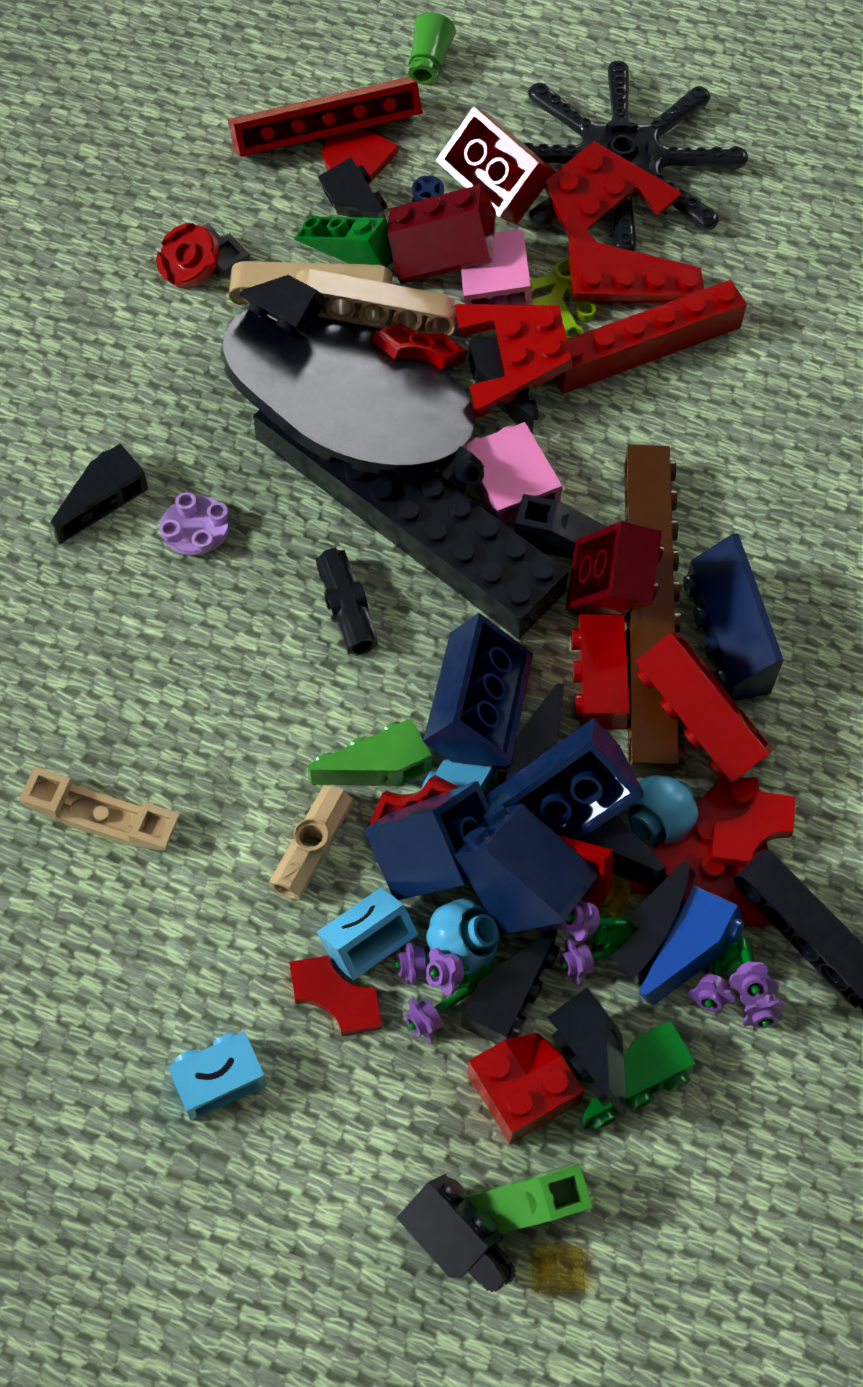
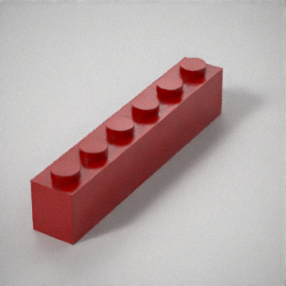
(325, 116)
(652, 335)

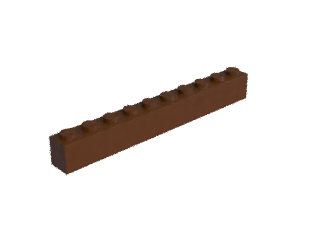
(650, 503)

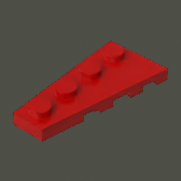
(624, 275)

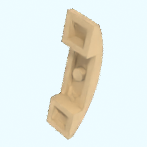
(97, 813)

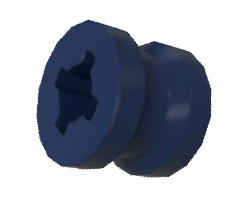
(426, 187)

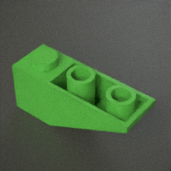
(379, 760)
(535, 1198)

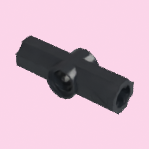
(346, 601)

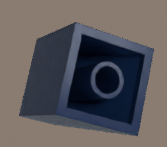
(420, 841)
(523, 870)

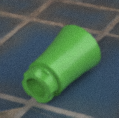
(430, 45)

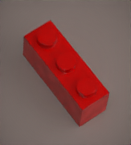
(601, 670)

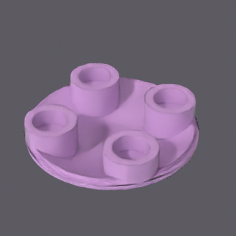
(195, 524)

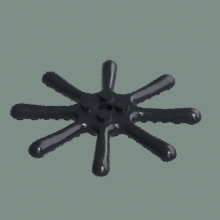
(636, 144)

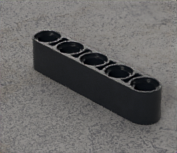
(804, 923)

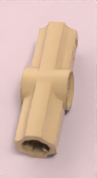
(302, 861)

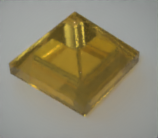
(616, 900)

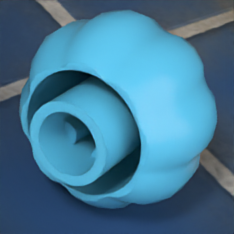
(666, 807)
(462, 929)

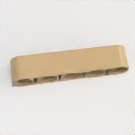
(251, 273)
(381, 303)

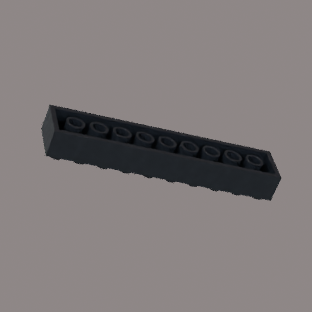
(438, 530)

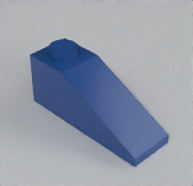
(695, 941)

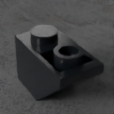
(350, 193)
(287, 301)

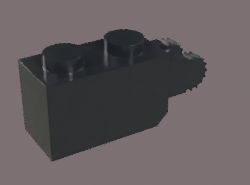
(457, 1234)

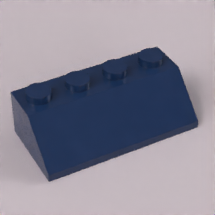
(733, 620)
(479, 695)
(574, 783)

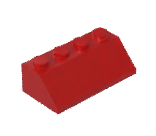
(703, 706)

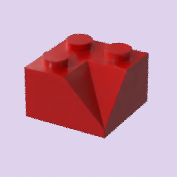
(524, 1084)

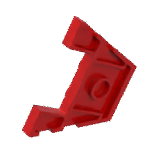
(596, 184)
(529, 343)

